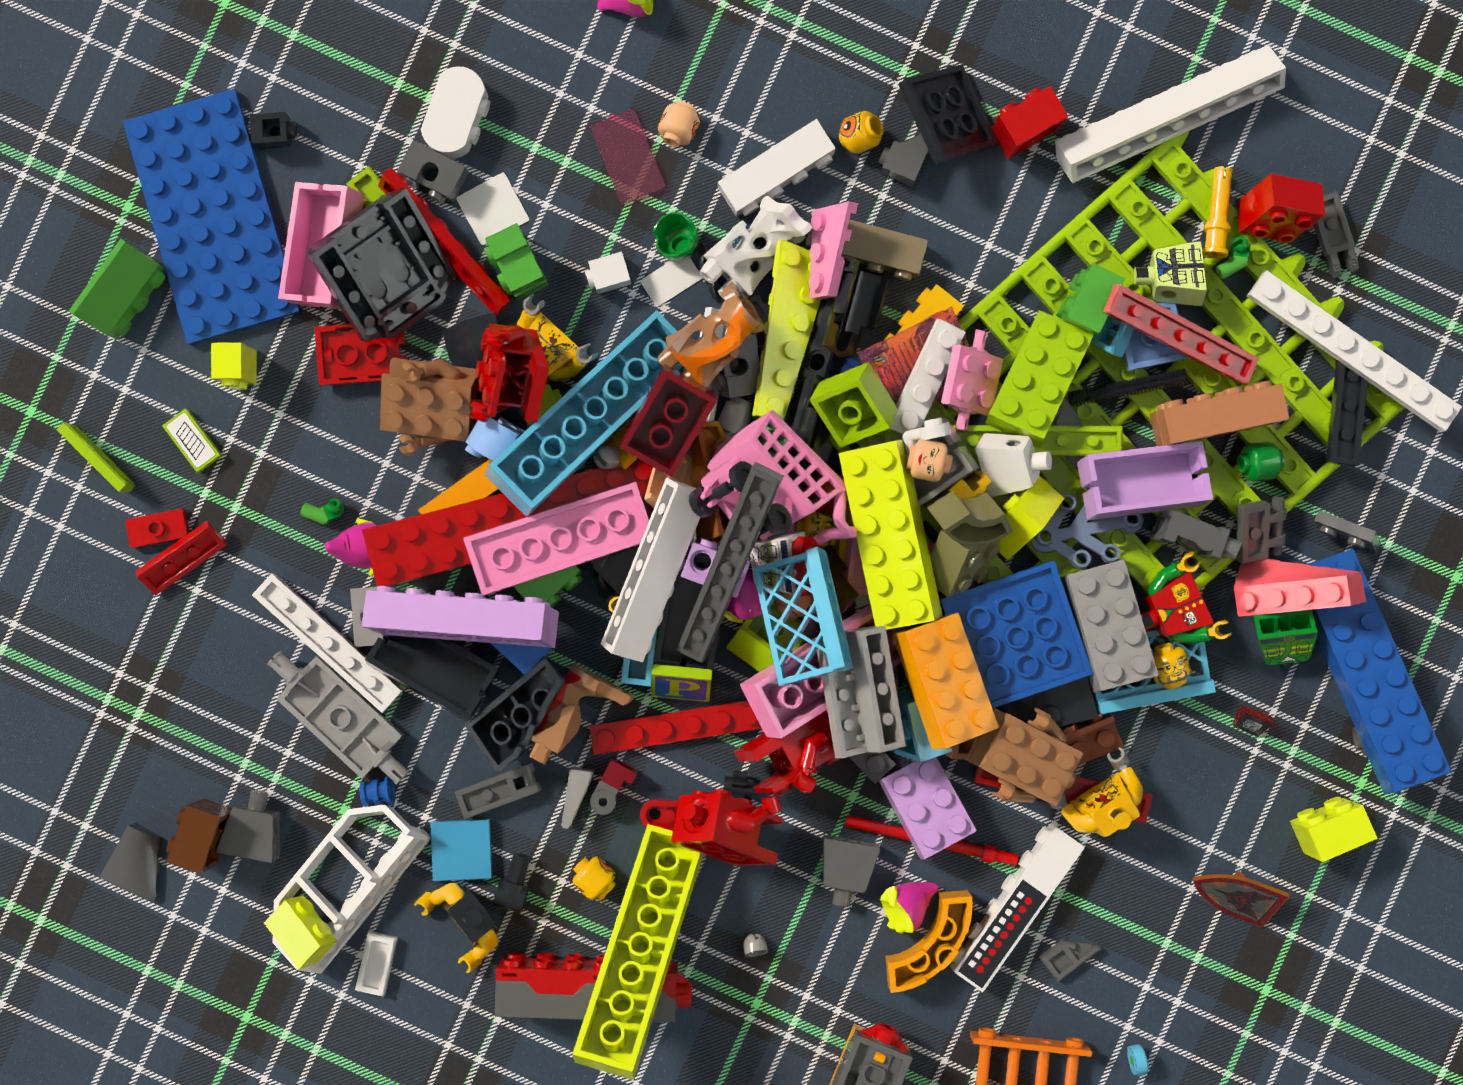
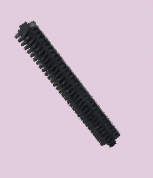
(1127, 387)

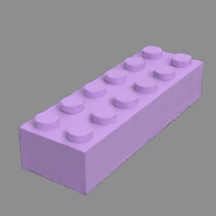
(460, 617)

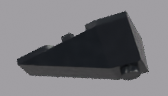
(464, 350)

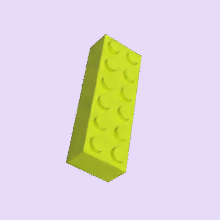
(890, 535)

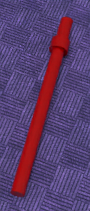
(986, 853)

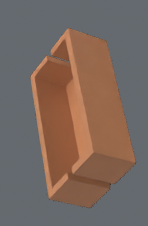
(1227, 413)

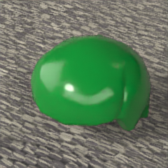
(675, 236)

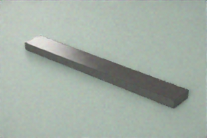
(730, 561)

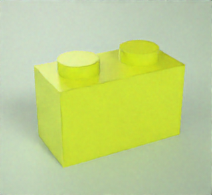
(234, 365)
(300, 931)

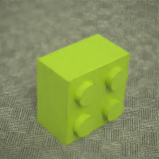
(854, 404)

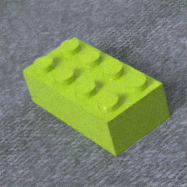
(1039, 378)

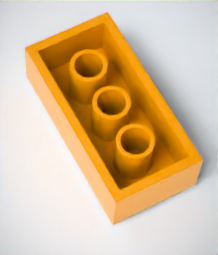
(945, 681)

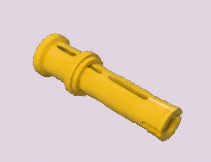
(1217, 226)

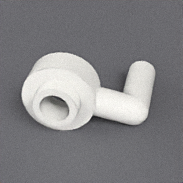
(933, 429)

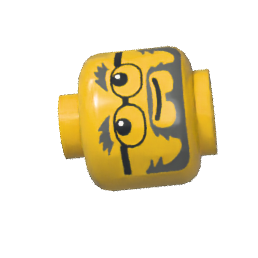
(816, 523)
(1171, 666)

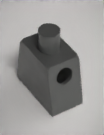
(252, 830)
(847, 866)

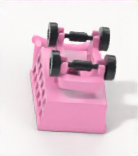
(733, 464)

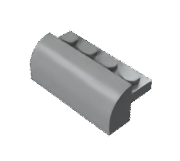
(863, 699)

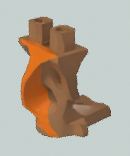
(710, 354)

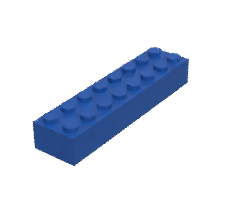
(1378, 689)

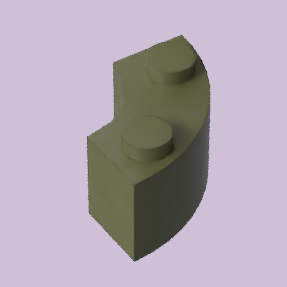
(970, 519)

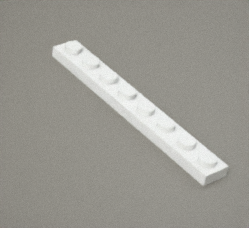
(1354, 351)

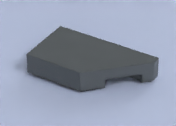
(1067, 956)

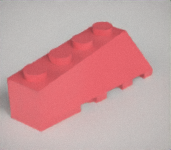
(1287, 587)

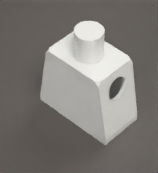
(1010, 462)

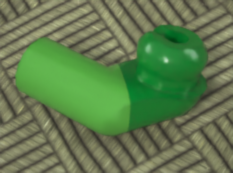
(1237, 259)
(324, 514)

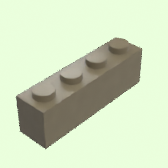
(883, 250)

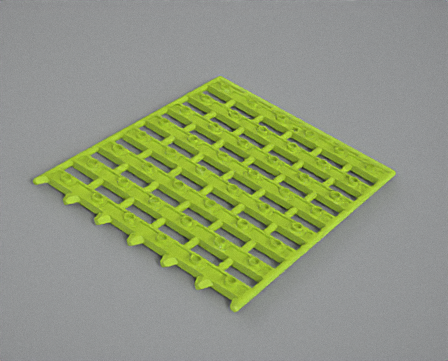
(1231, 319)

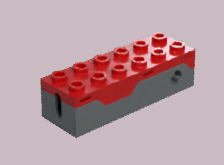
(564, 987)

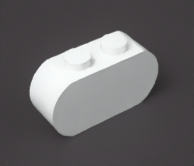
(455, 112)

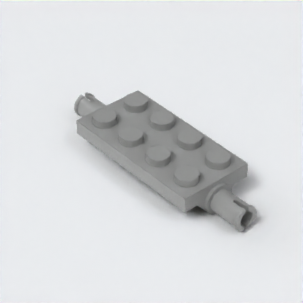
(339, 716)

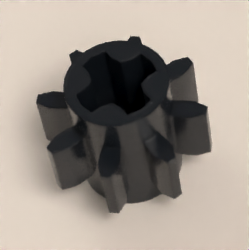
(739, 785)

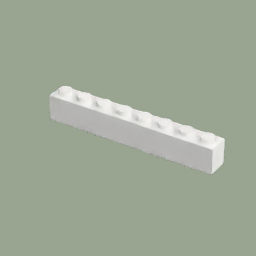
(1170, 113)

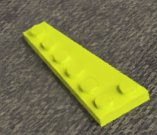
(787, 329)

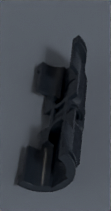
(834, 337)

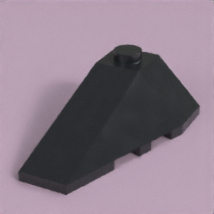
(513, 717)

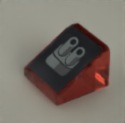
(1252, 721)

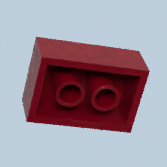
(668, 420)

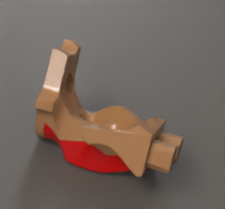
(564, 714)

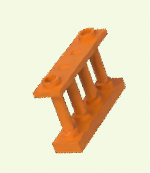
(988, 1037)

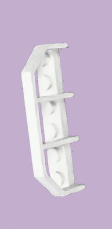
(373, 886)

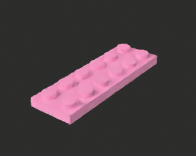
(557, 539)

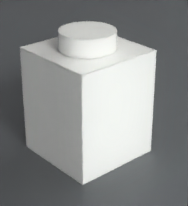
(608, 273)

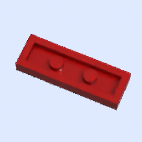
(181, 558)

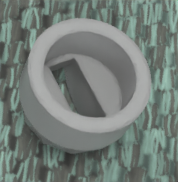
(607, 454)
(755, 945)

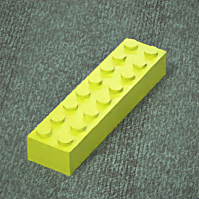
(638, 955)

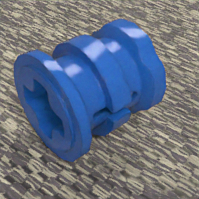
(377, 792)

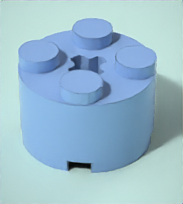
(492, 437)

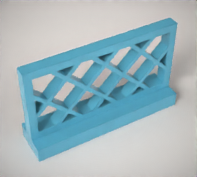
(827, 610)
(1152, 693)

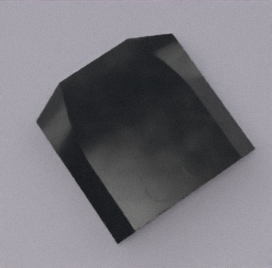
(384, 267)

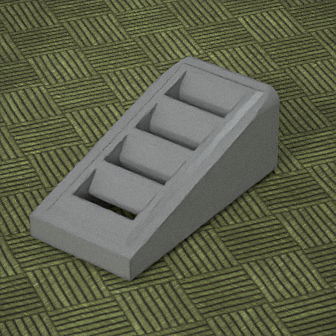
(577, 785)

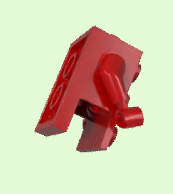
(510, 372)
(793, 755)
(725, 827)

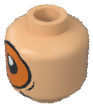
(678, 124)

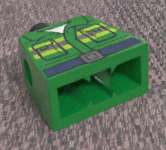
(1286, 636)

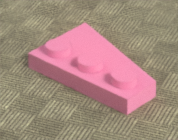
(827, 243)

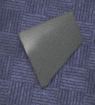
(135, 862)

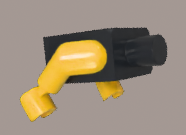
(468, 916)

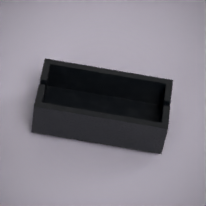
(675, 618)
(435, 671)

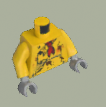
(562, 355)
(1107, 805)

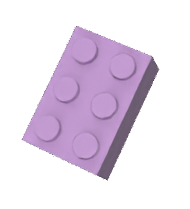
(927, 806)

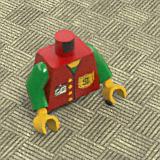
(1178, 607)

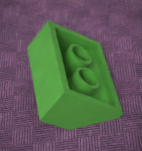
(119, 290)

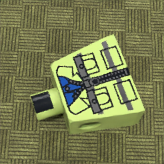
(1175, 274)

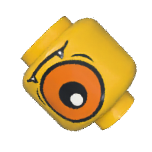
(861, 132)
(594, 877)

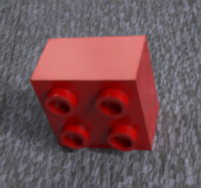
(1028, 122)
(1280, 208)

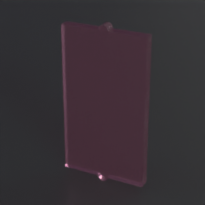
(627, 156)

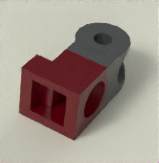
(605, 795)

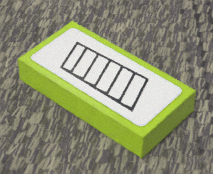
(192, 440)

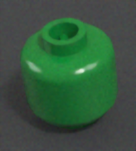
(1260, 461)

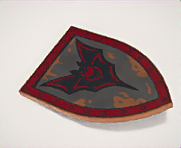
(1241, 896)

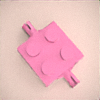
(971, 380)

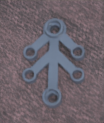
(1081, 532)

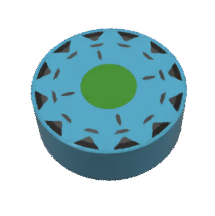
(1137, 1060)

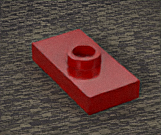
(157, 528)

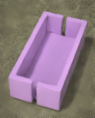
(1144, 480)

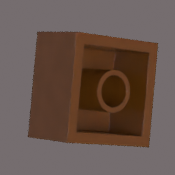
(198, 836)

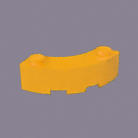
(936, 948)

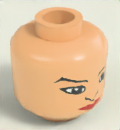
(929, 460)

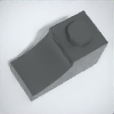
(904, 160)

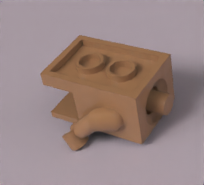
(428, 402)
(1027, 758)

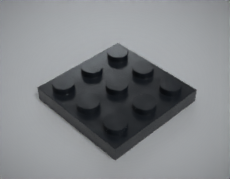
(948, 113)

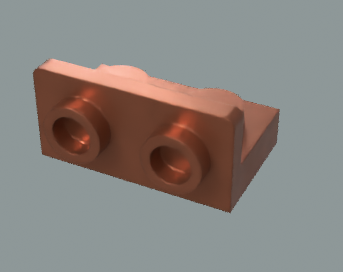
(1093, 737)

